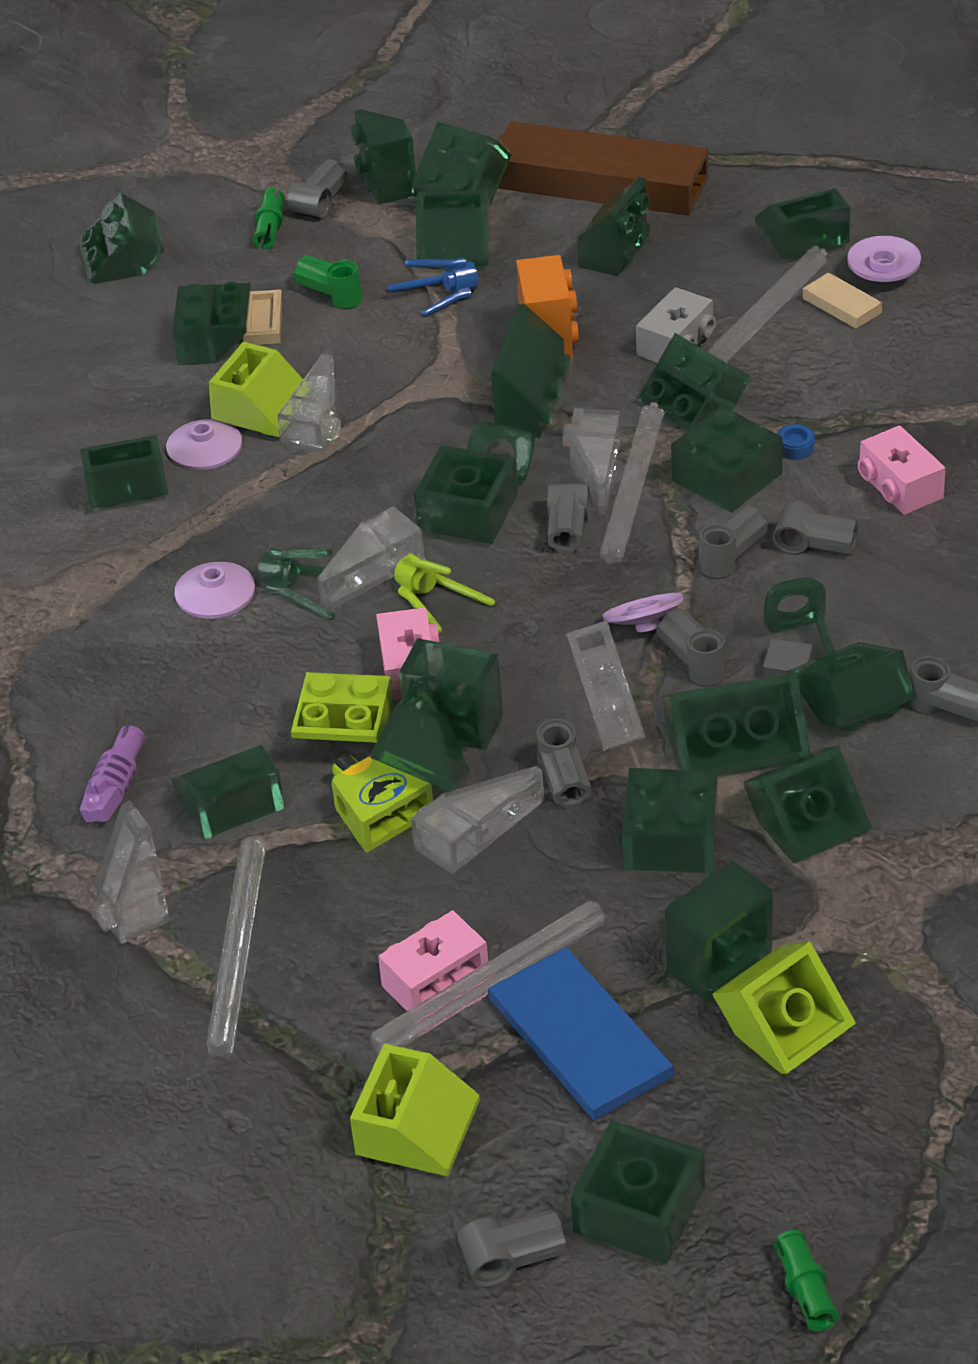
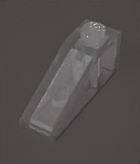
(311, 413)
(594, 451)
(369, 557)
(605, 686)
(474, 816)
(130, 880)

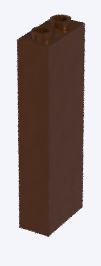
(600, 165)

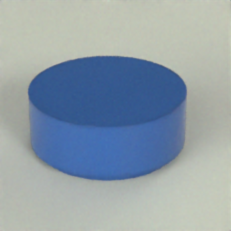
(797, 441)

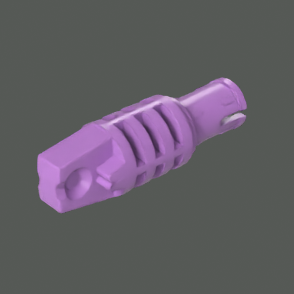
(112, 776)

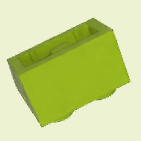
(252, 388)
(343, 707)
(412, 1111)

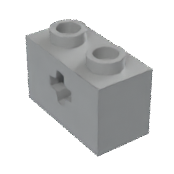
(676, 313)

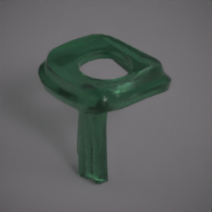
(522, 442)
(811, 613)

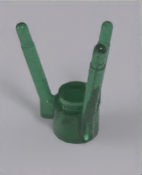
(279, 569)

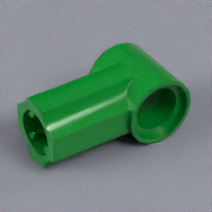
(336, 279)

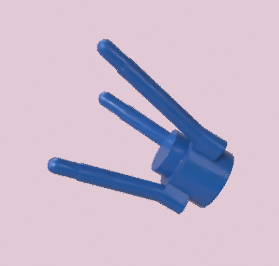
(459, 277)

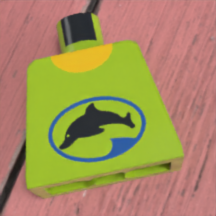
(376, 799)

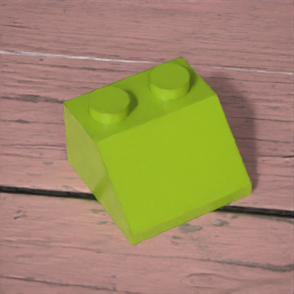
(785, 1006)

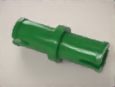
(268, 218)
(806, 1280)

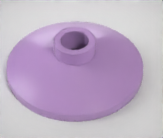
(884, 258)
(204, 445)
(214, 590)
(644, 612)

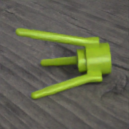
(420, 576)

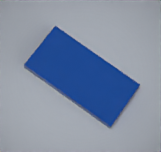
(580, 1033)

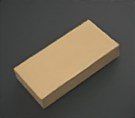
(842, 300)
(264, 317)

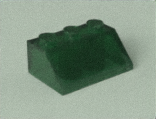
(528, 373)
(737, 725)

